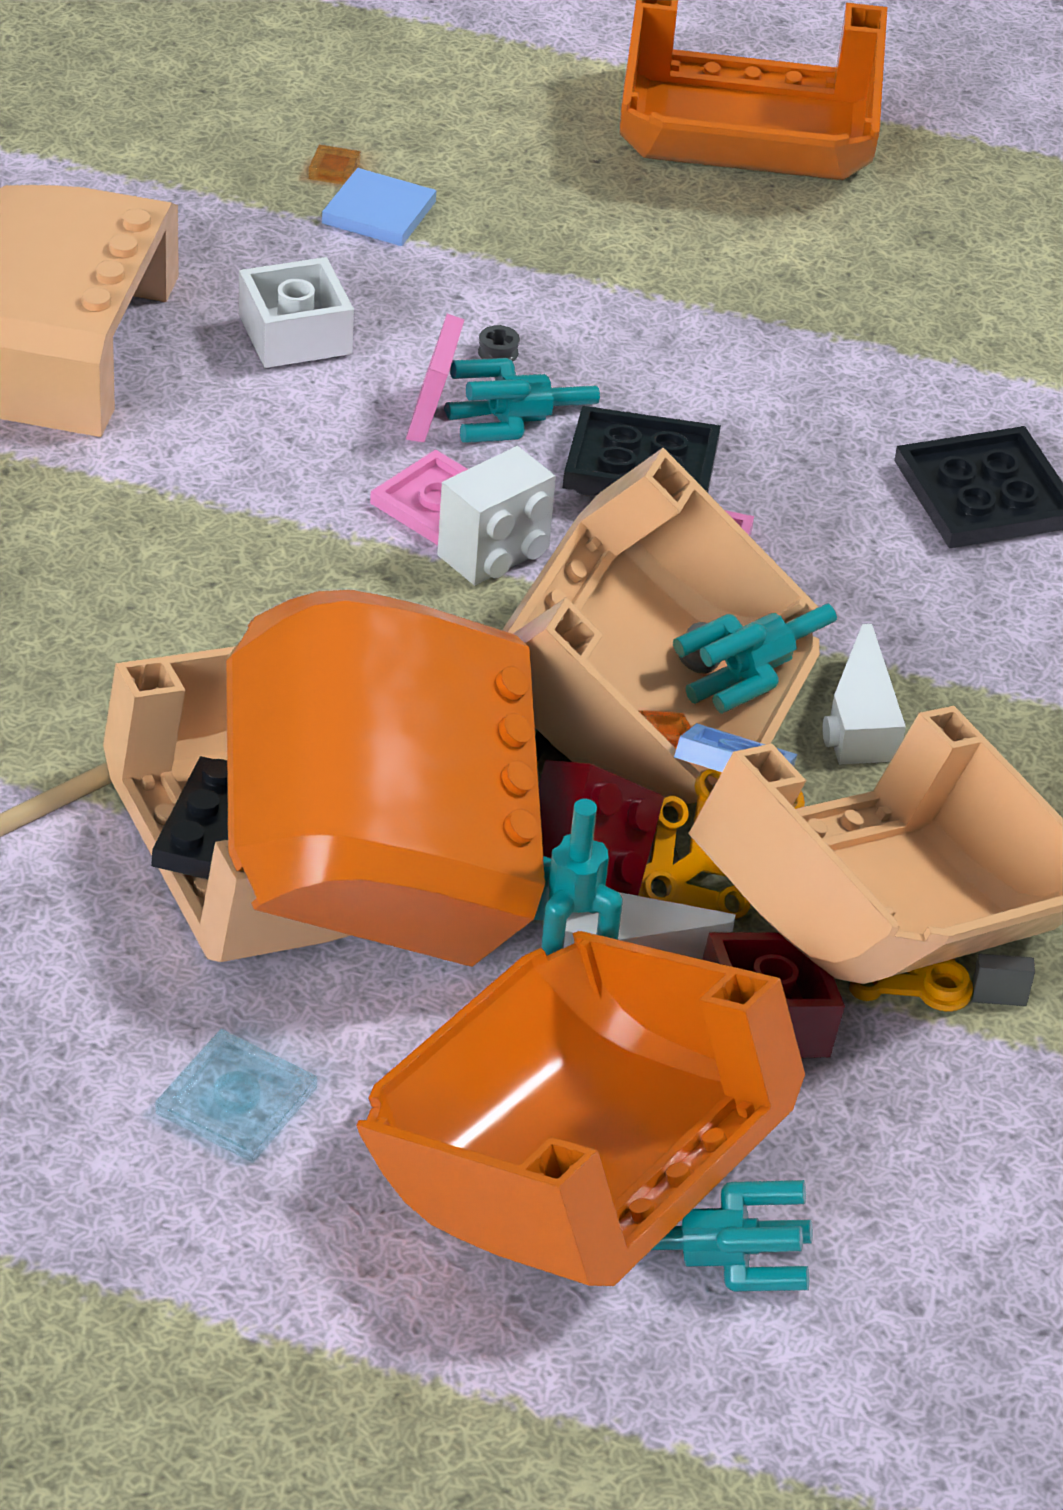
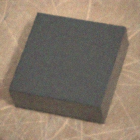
(1003, 979)

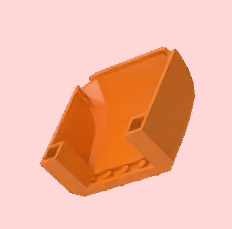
(753, 108)
(385, 773)
(586, 1103)

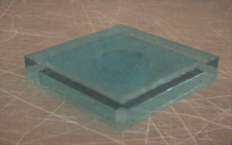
(236, 1095)

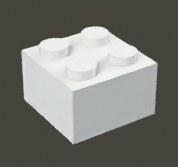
(296, 312)
(496, 515)

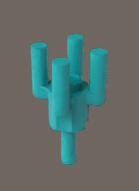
(509, 397)
(748, 652)
(578, 882)
(729, 1236)

